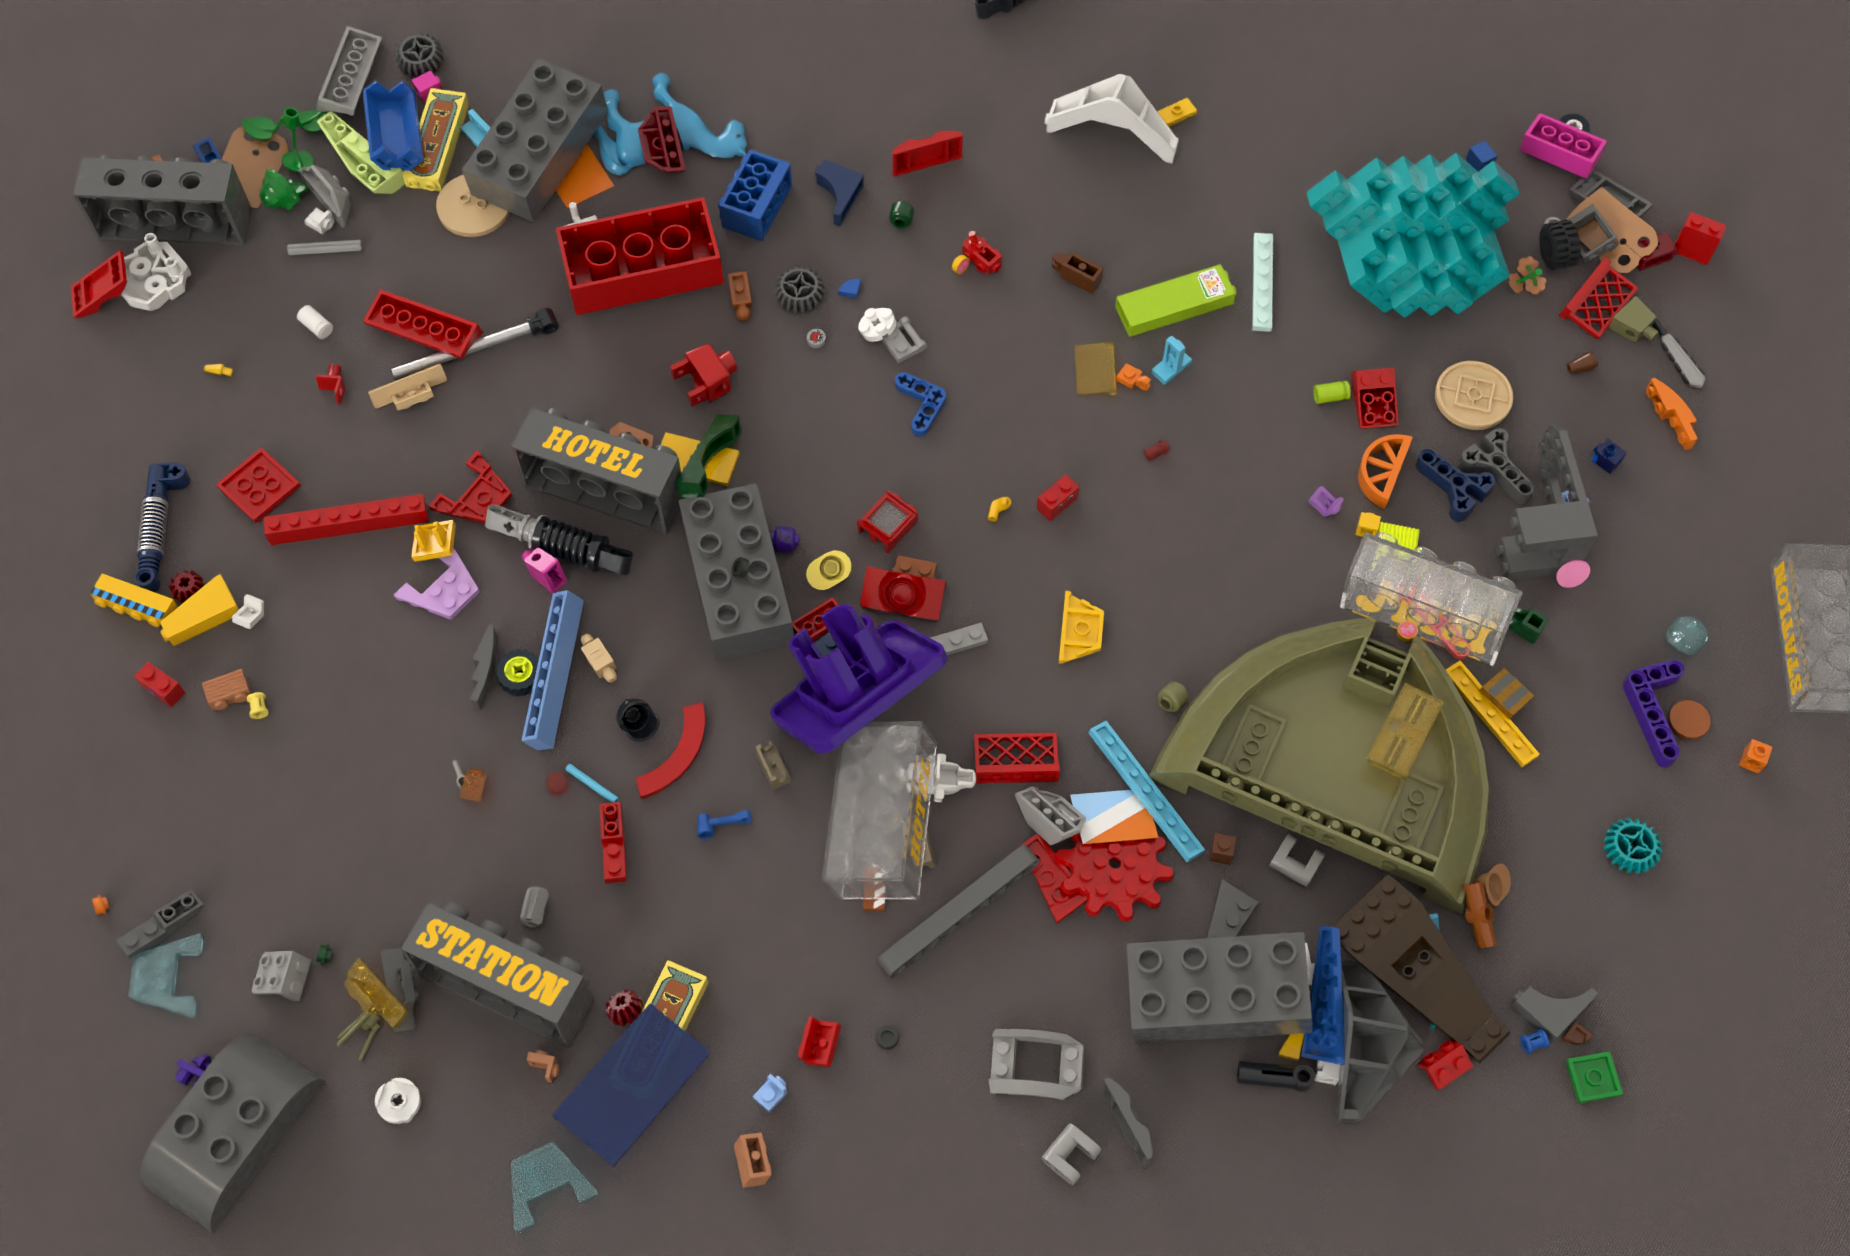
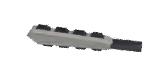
(1683, 363)

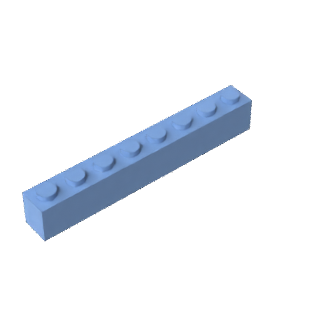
(552, 670)

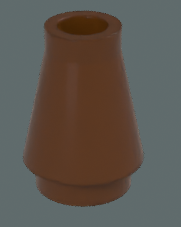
(1583, 363)

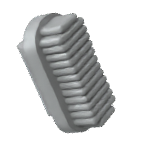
(534, 906)

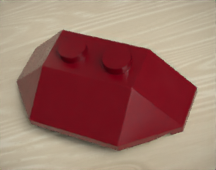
(660, 141)

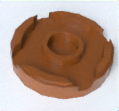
(1689, 720)

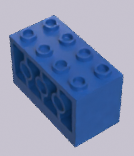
(755, 194)

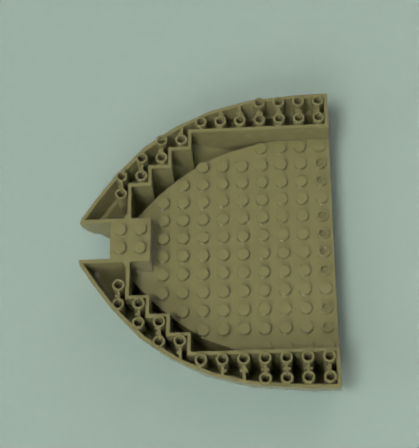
(1292, 740)

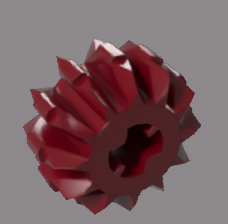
(185, 585)
(624, 1007)

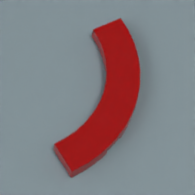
(681, 758)

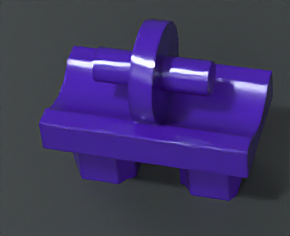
(187, 1070)

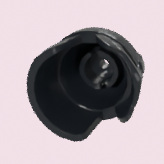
(640, 722)

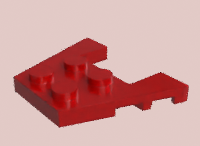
(485, 491)

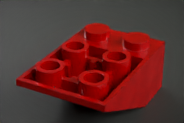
(1375, 397)

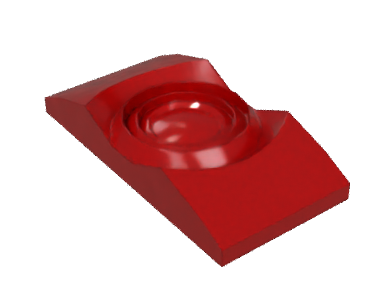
(927, 152)
(99, 286)
(902, 593)

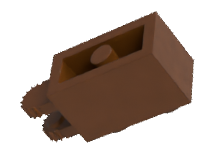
(1078, 270)

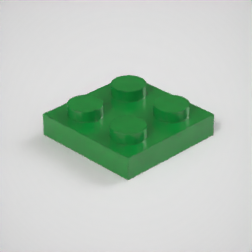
(1594, 1077)

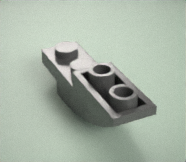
(160, 927)

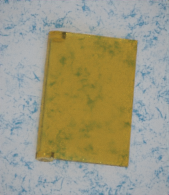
(1095, 368)

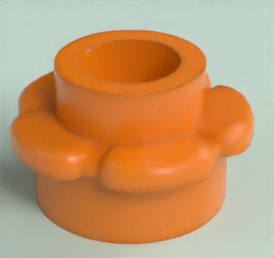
(100, 904)

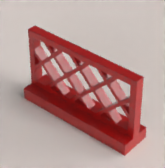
(1585, 293)
(1019, 773)

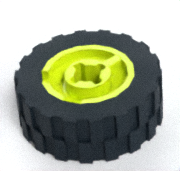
(507, 667)

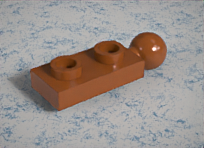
(740, 294)

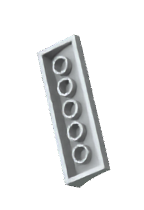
(348, 72)

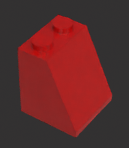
(1699, 238)

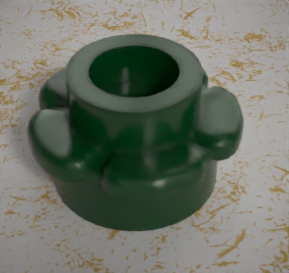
(324, 954)

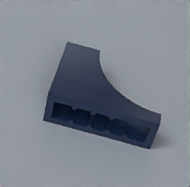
(842, 184)

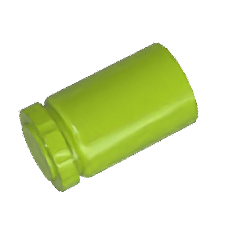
(1331, 392)

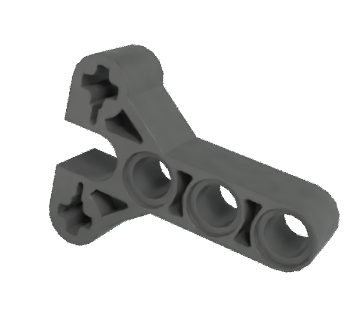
(1477, 461)

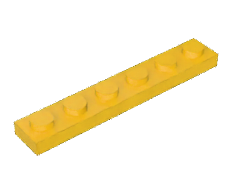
(1493, 718)

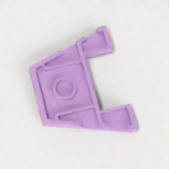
(447, 594)

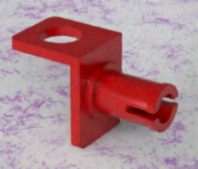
(332, 381)

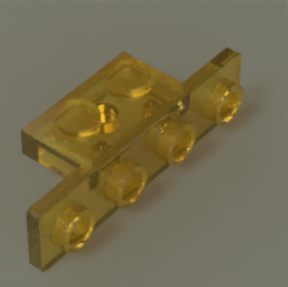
(373, 994)

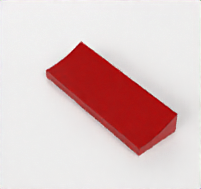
(422, 324)

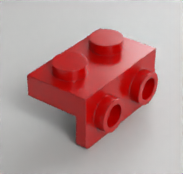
(819, 1042)
(1446, 1063)

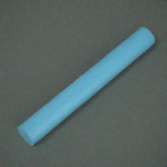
(591, 783)

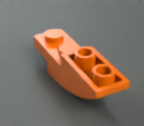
(1672, 407)

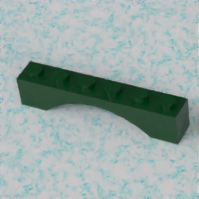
(722, 432)

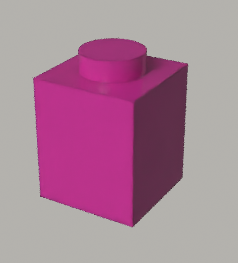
(424, 83)

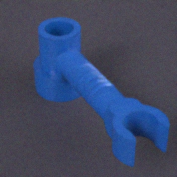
(706, 825)

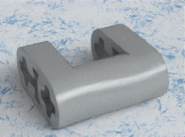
(1291, 867)
(1061, 1148)

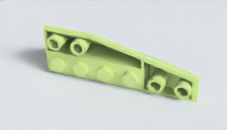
(355, 155)

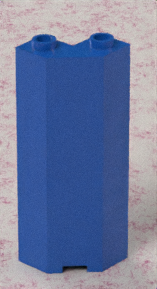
(393, 126)

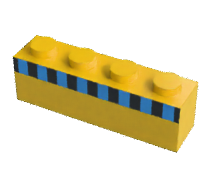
(132, 600)

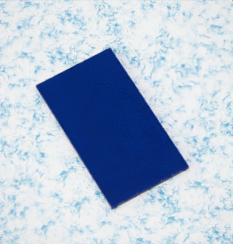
(631, 1084)

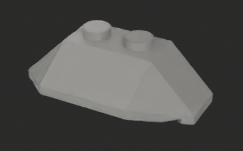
(328, 192)
(1049, 814)

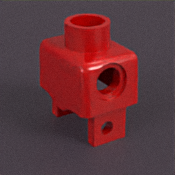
(709, 372)

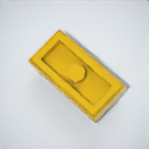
(1177, 112)

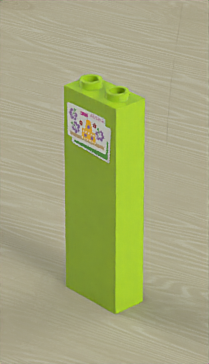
(1175, 300)

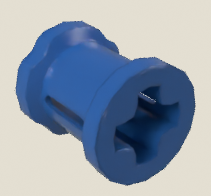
(1534, 1041)

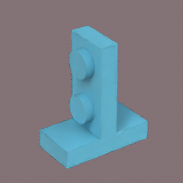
(1173, 361)

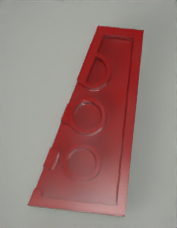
(1049, 878)

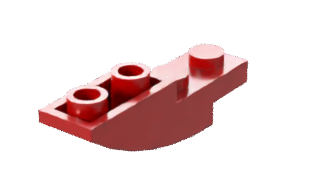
(613, 843)

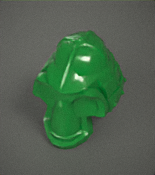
(279, 192)

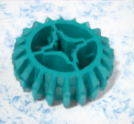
(1648, 851)

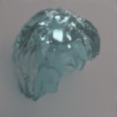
(1687, 634)

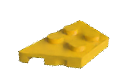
(1080, 629)

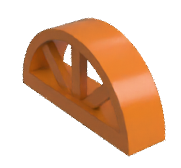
(1384, 443)

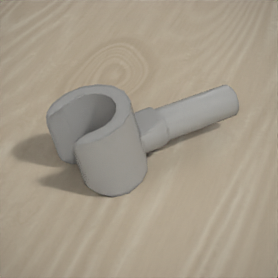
(460, 775)

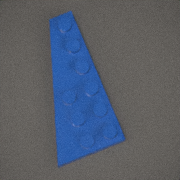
(1327, 1034)

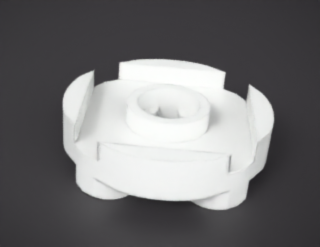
(872, 316)
(405, 1111)

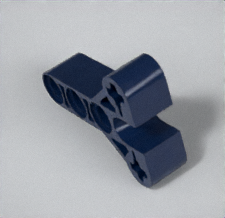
(1474, 484)

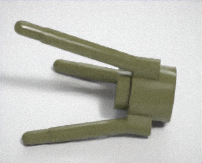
(366, 1022)

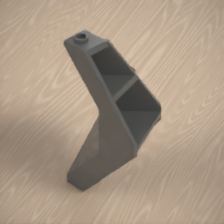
(1376, 1044)

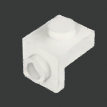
(250, 613)

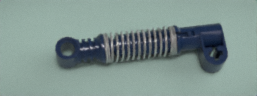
(160, 479)

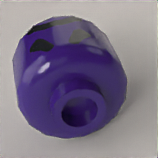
(785, 539)

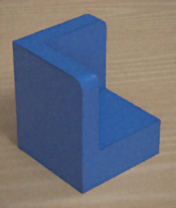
(1480, 155)

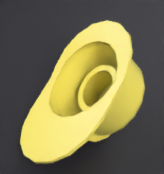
(828, 570)

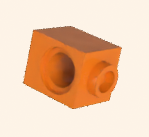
(1755, 756)

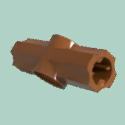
(1479, 914)

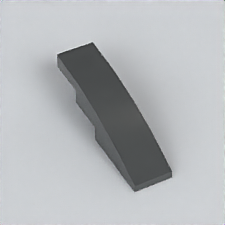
(484, 662)

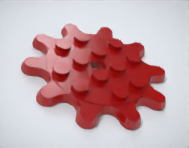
(1111, 886)

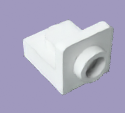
(320, 221)

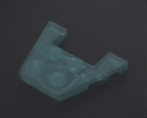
(155, 975)
(540, 1174)

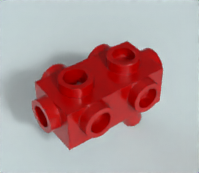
(982, 254)

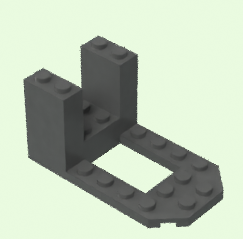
(1552, 532)

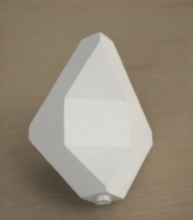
(1116, 103)

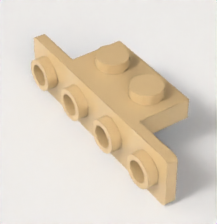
(409, 389)

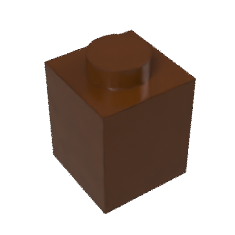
(1222, 848)

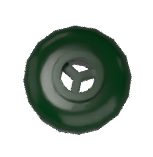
(901, 214)

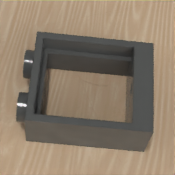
(1585, 217)

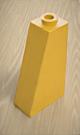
(199, 613)

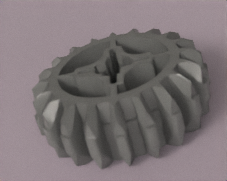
(408, 54)
(799, 289)

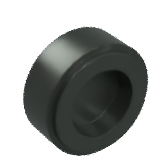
(740, 567)
(887, 1037)

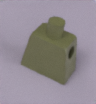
(1634, 321)

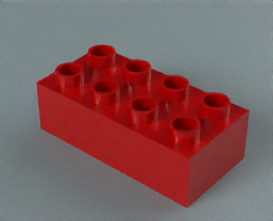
(640, 256)

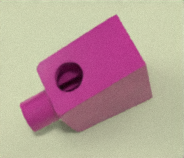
(539, 565)

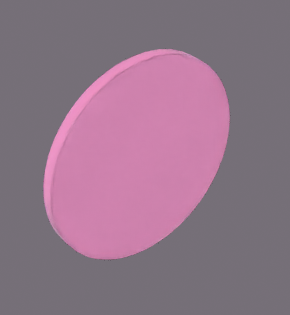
(1573, 573)

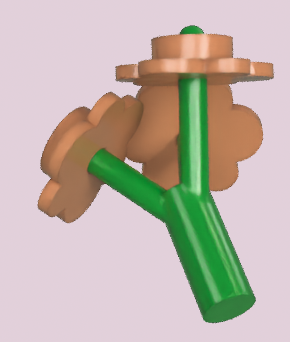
(1530, 276)

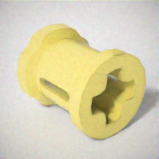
(257, 705)

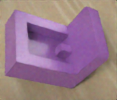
(1325, 502)

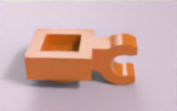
(1132, 376)

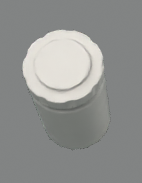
(314, 322)

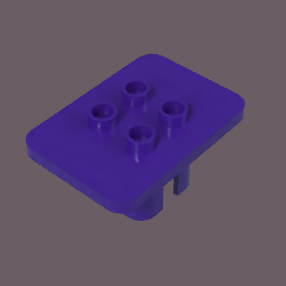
(856, 680)

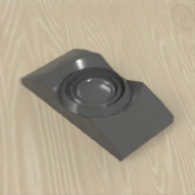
(1596, 180)
(1129, 1121)

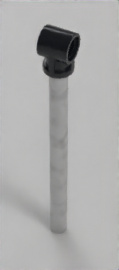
(543, 321)

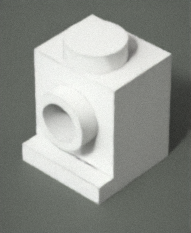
(1328, 1072)

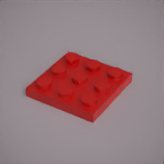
(258, 485)

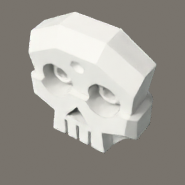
(160, 267)

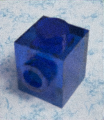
(1608, 455)

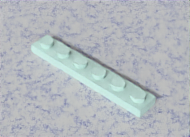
(1262, 282)

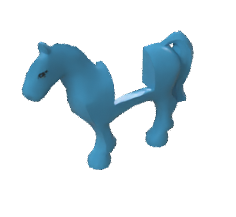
(689, 127)

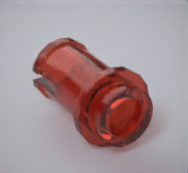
(1156, 450)

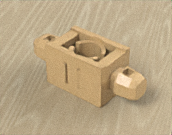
(598, 658)

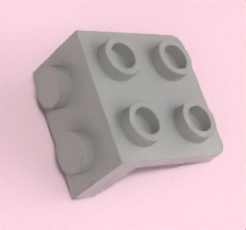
(281, 974)

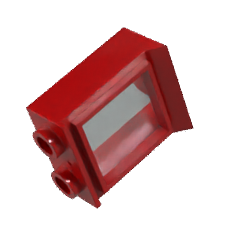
(888, 520)

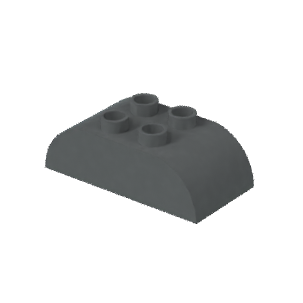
(227, 1129)

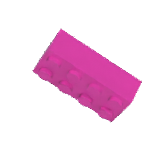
(1563, 145)

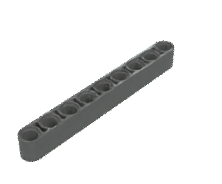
(958, 911)

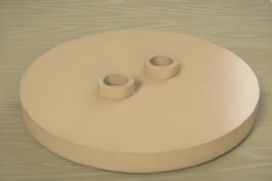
(465, 213)
(1473, 395)

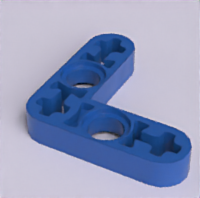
(927, 398)

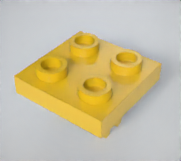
(433, 540)

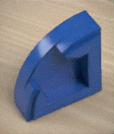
(850, 288)

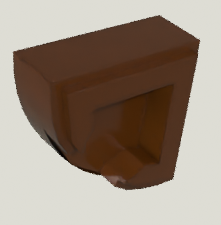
(1577, 1034)

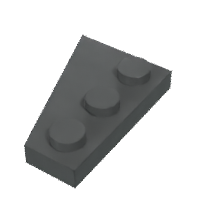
(1230, 911)

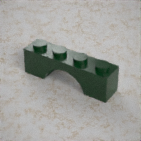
(1528, 624)

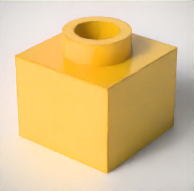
(1368, 523)

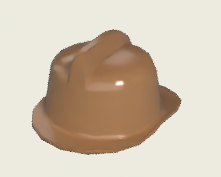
(1496, 884)

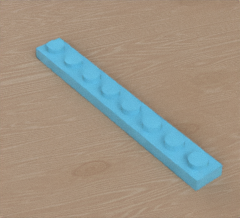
(1146, 791)

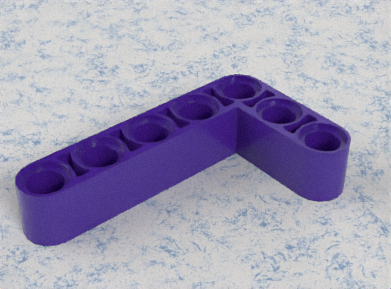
(1651, 707)

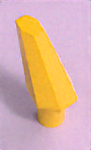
(218, 369)

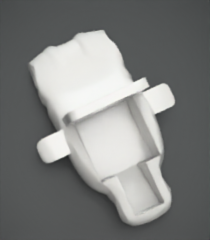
(950, 778)

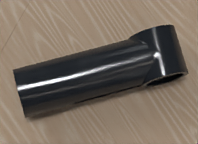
(1274, 1075)

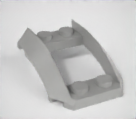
(1004, 1060)

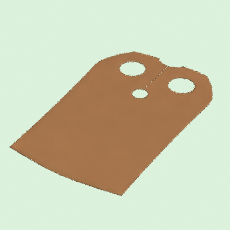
(252, 168)
(1623, 224)

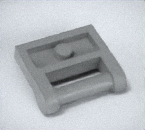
(899, 345)

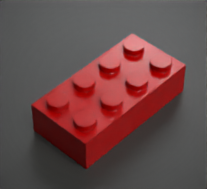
(813, 622)

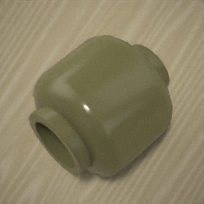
(1173, 696)

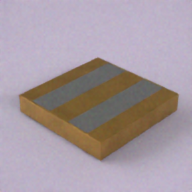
(1506, 693)

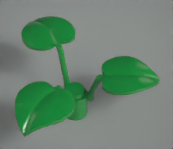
(262, 129)

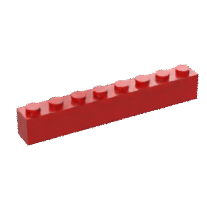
(346, 519)

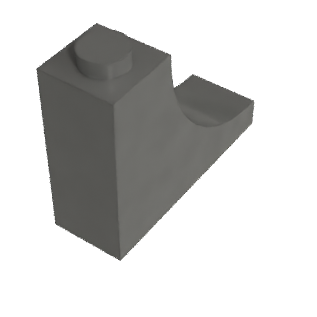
(1550, 1013)

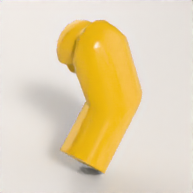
(998, 506)

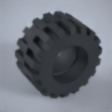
(1559, 244)

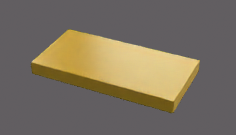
(719, 468)

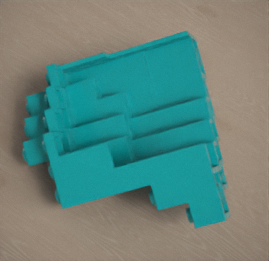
(1418, 230)

